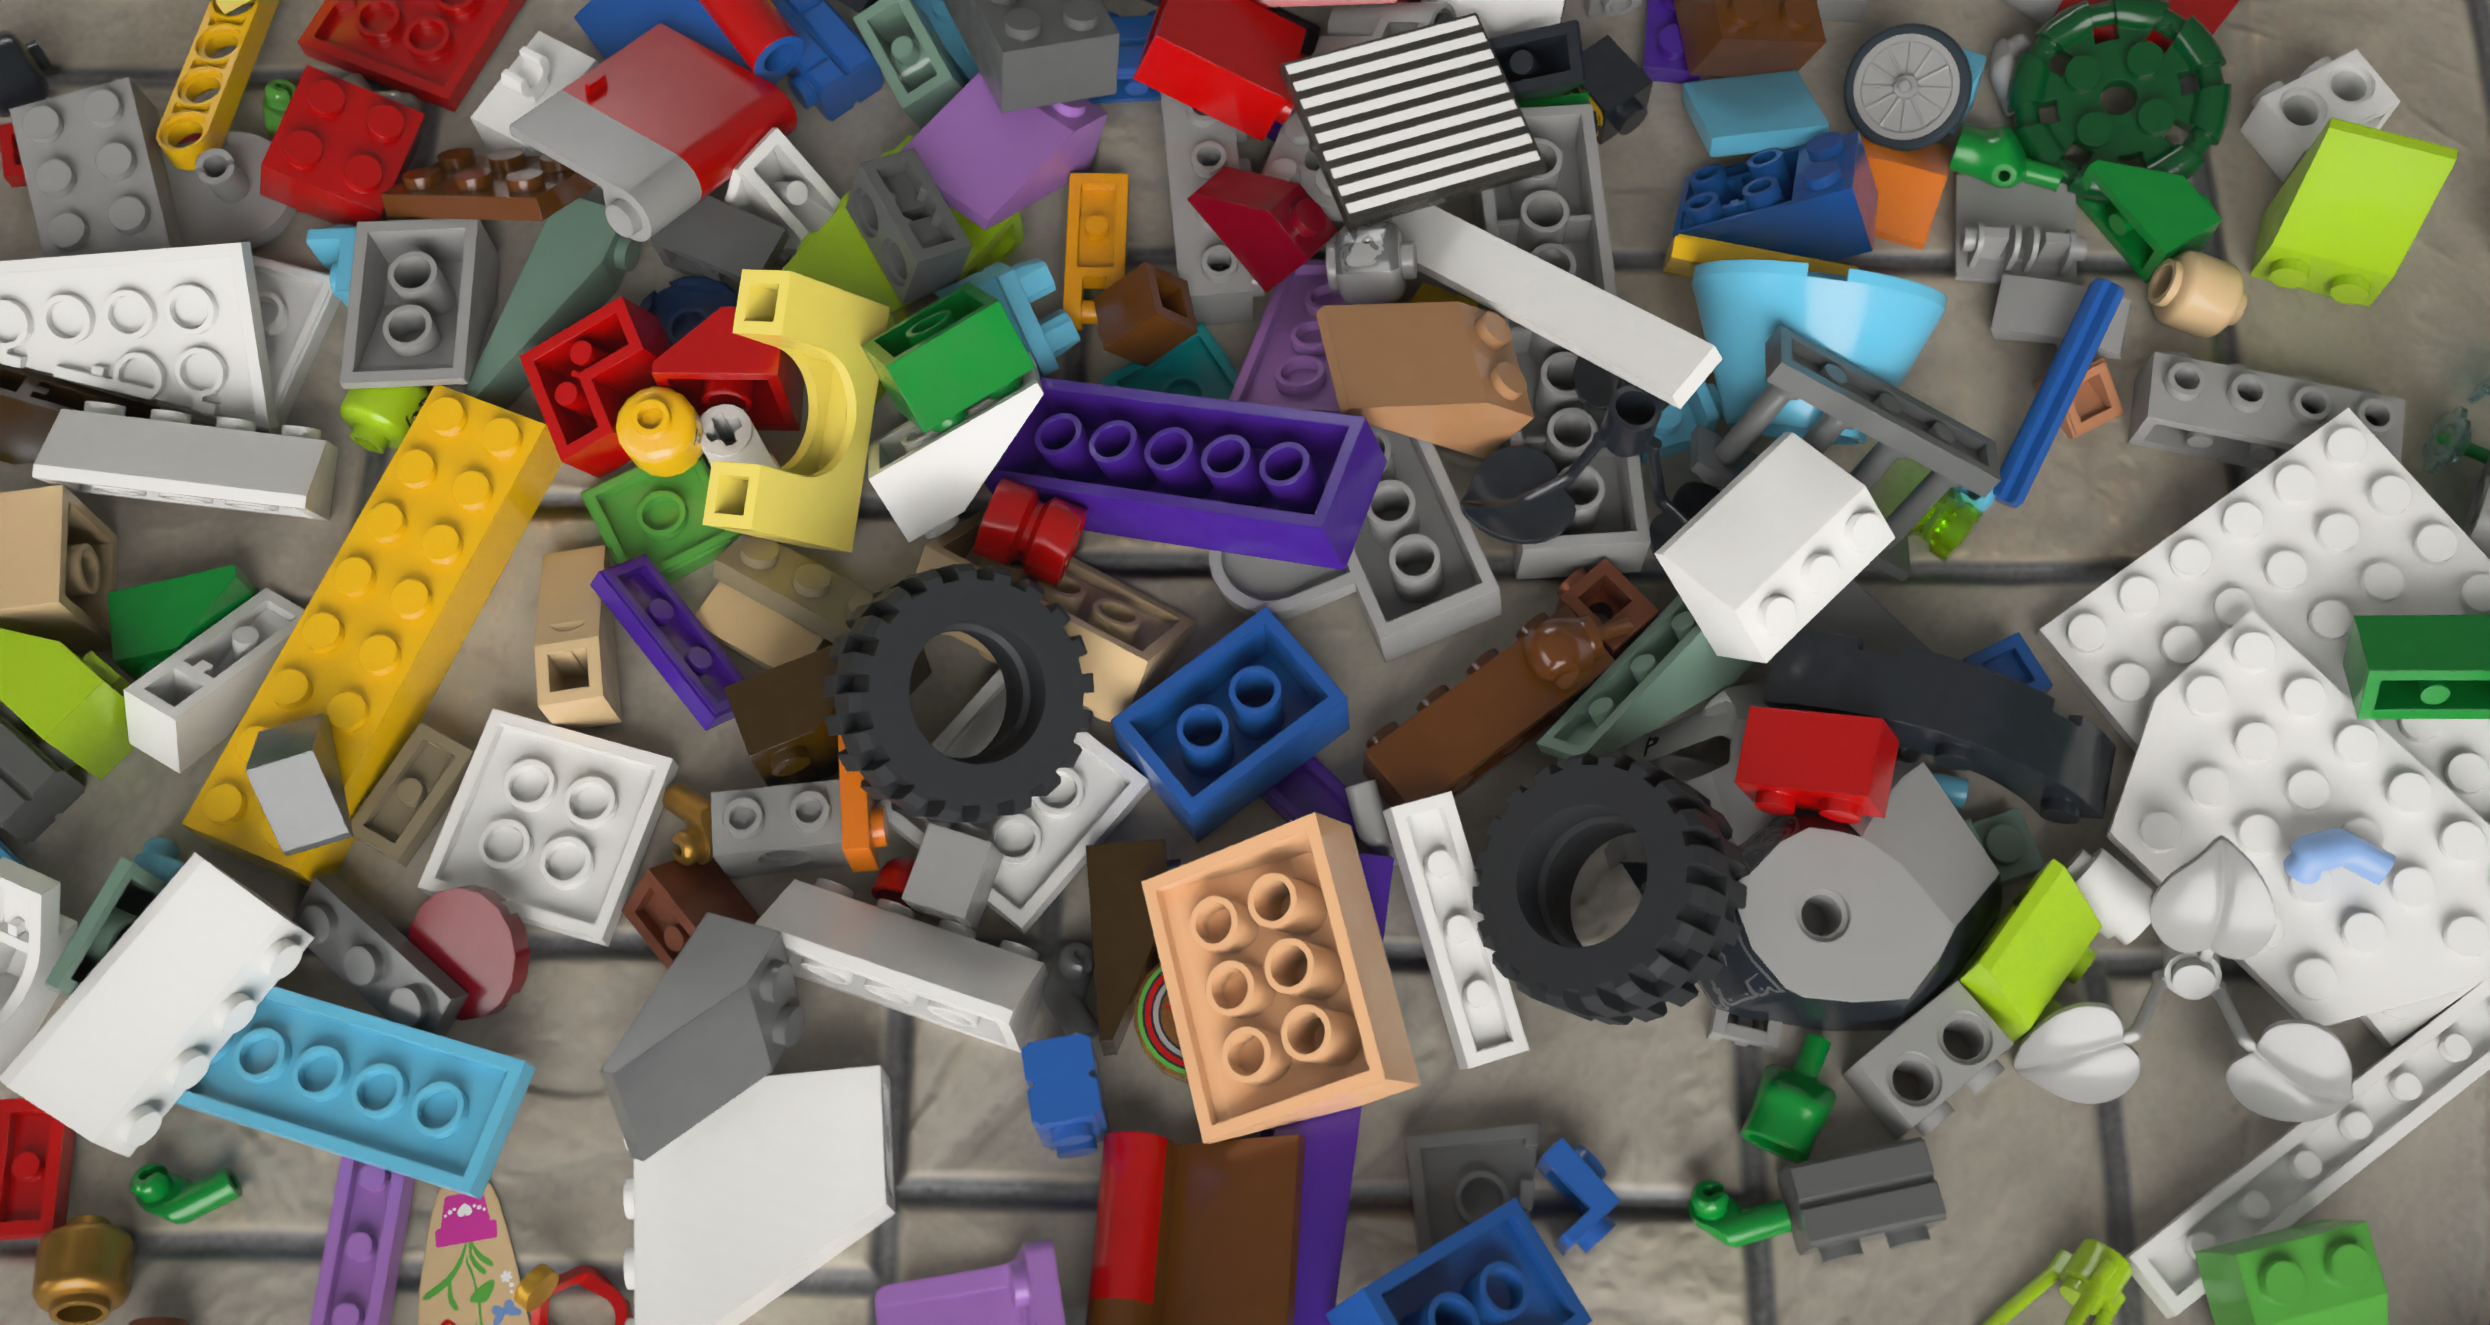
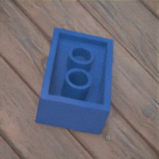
(1478, 1276)

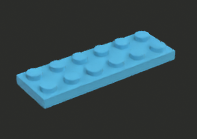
(367, 1090)

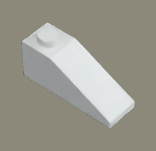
(209, 683)

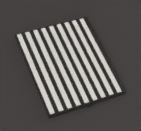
(1412, 120)

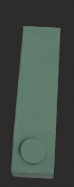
(565, 279)
(1646, 686)

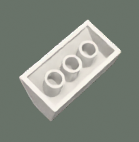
(188, 462)
(908, 963)
(158, 1008)

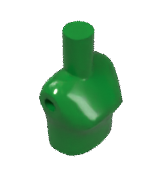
(2000, 159)
(1791, 1104)

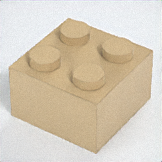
(56, 568)

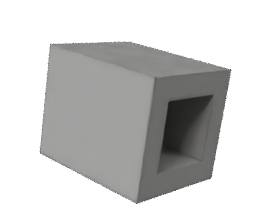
(953, 873)

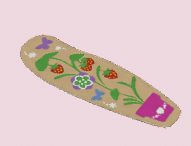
(469, 1264)

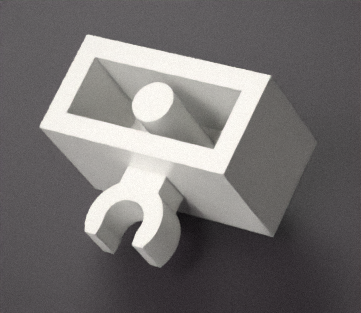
(535, 76)

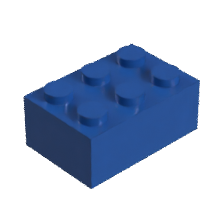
(1232, 723)

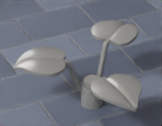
(2199, 912)

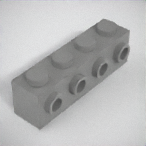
(1194, 153)
(2246, 413)

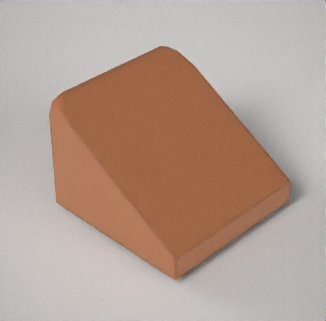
(2094, 401)

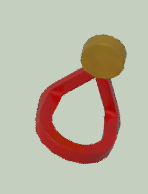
(542, 1282)

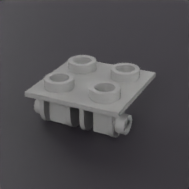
(2015, 232)

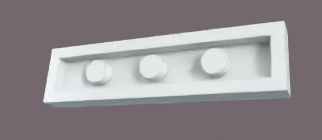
(1439, 886)

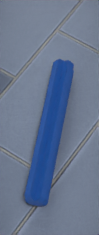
(2057, 391)

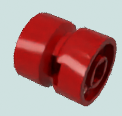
(1030, 531)

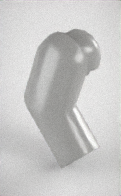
(1369, 819)

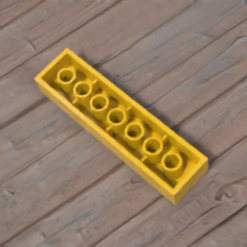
(388, 614)

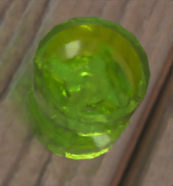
(1949, 528)

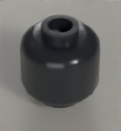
(21, 72)

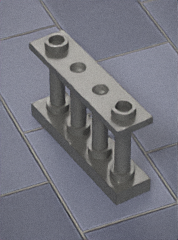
(1872, 406)

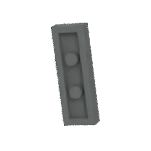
(377, 958)

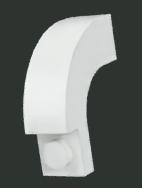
(30, 945)

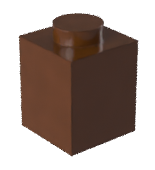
(1145, 314)

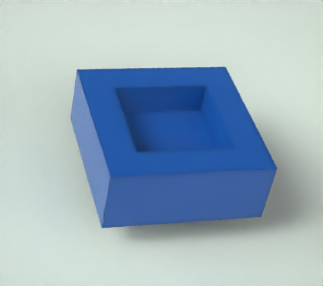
(2012, 659)

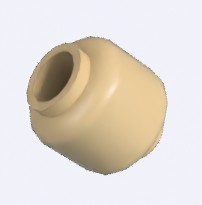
(2197, 294)

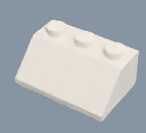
(1773, 549)

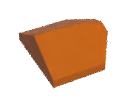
(1907, 190)

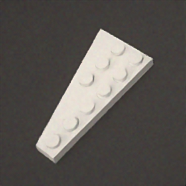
(145, 325)

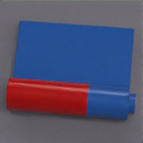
(740, 30)

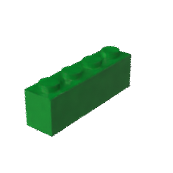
(2419, 666)

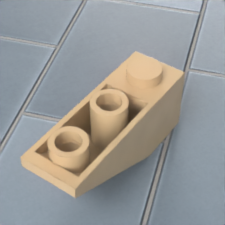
(575, 643)

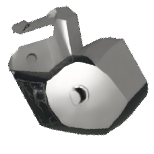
(1837, 915)

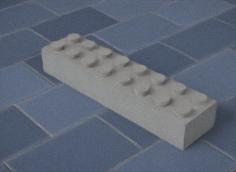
(1566, 224)

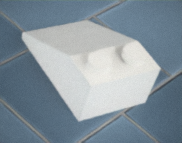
(937, 474)

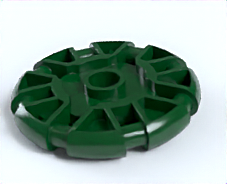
(2123, 63)

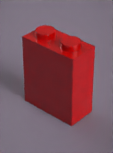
(1222, 60)

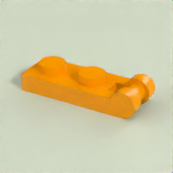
(1094, 239)

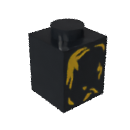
(1614, 88)

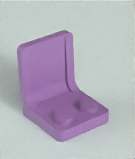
(1005, 1294)

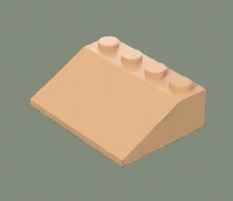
(1279, 980)

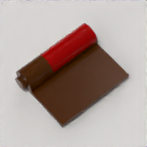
(1196, 1231)

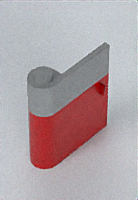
(657, 127)

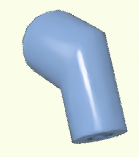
(2335, 849)

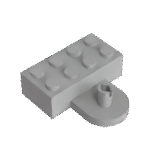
(110, 188)
(1410, 567)

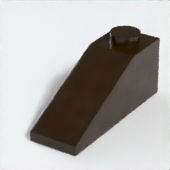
(32, 404)
(1121, 929)

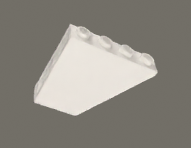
(759, 1196)

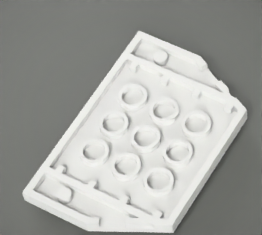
(2274, 751)

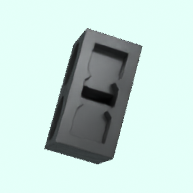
(907, 225)

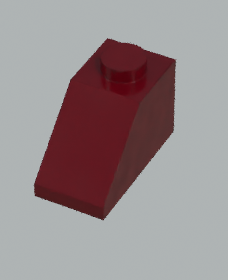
(1263, 222)

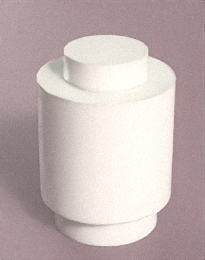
(2113, 894)

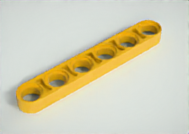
(204, 73)

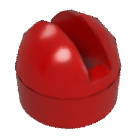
(893, 879)

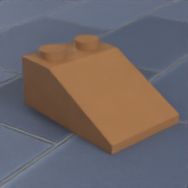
(1427, 371)

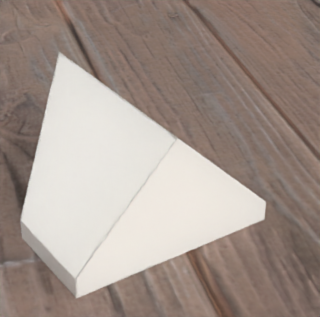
(782, 189)

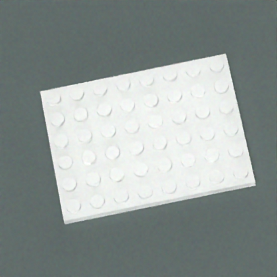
(2306, 548)

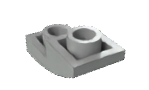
(2043, 310)

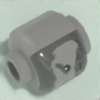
(1370, 263)

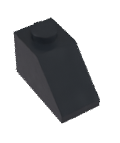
(1542, 60)

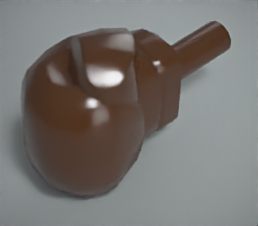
(1566, 648)

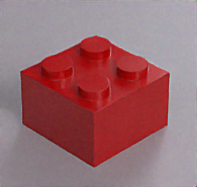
(339, 150)

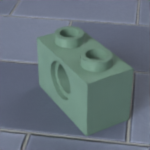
(910, 57)

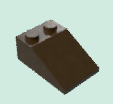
(785, 720)

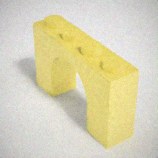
(819, 490)

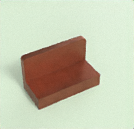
(675, 900)

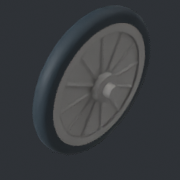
(1908, 87)

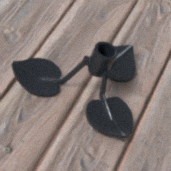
(1524, 501)

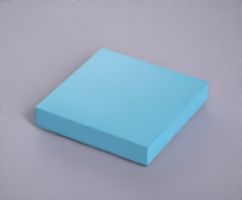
(1753, 113)

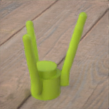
(2090, 1283)

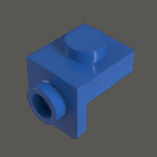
(1578, 1179)

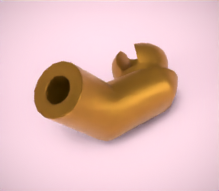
(695, 811)

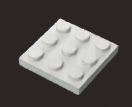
(551, 824)
(1049, 839)

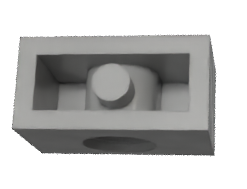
(777, 828)

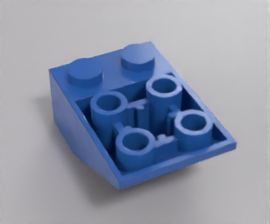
(1790, 201)

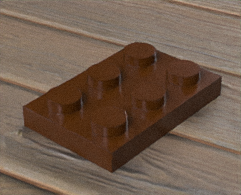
(486, 187)

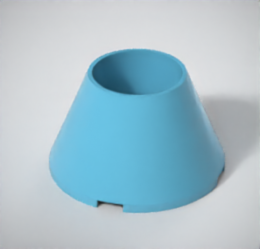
(1861, 317)

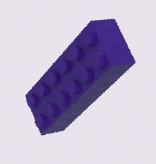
(1200, 470)

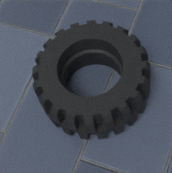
(1040, 683)
(1678, 922)

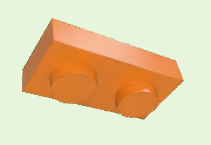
(862, 822)

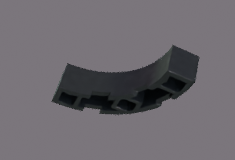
(1957, 715)

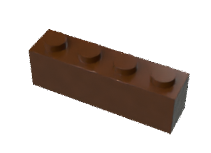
(1472, 726)

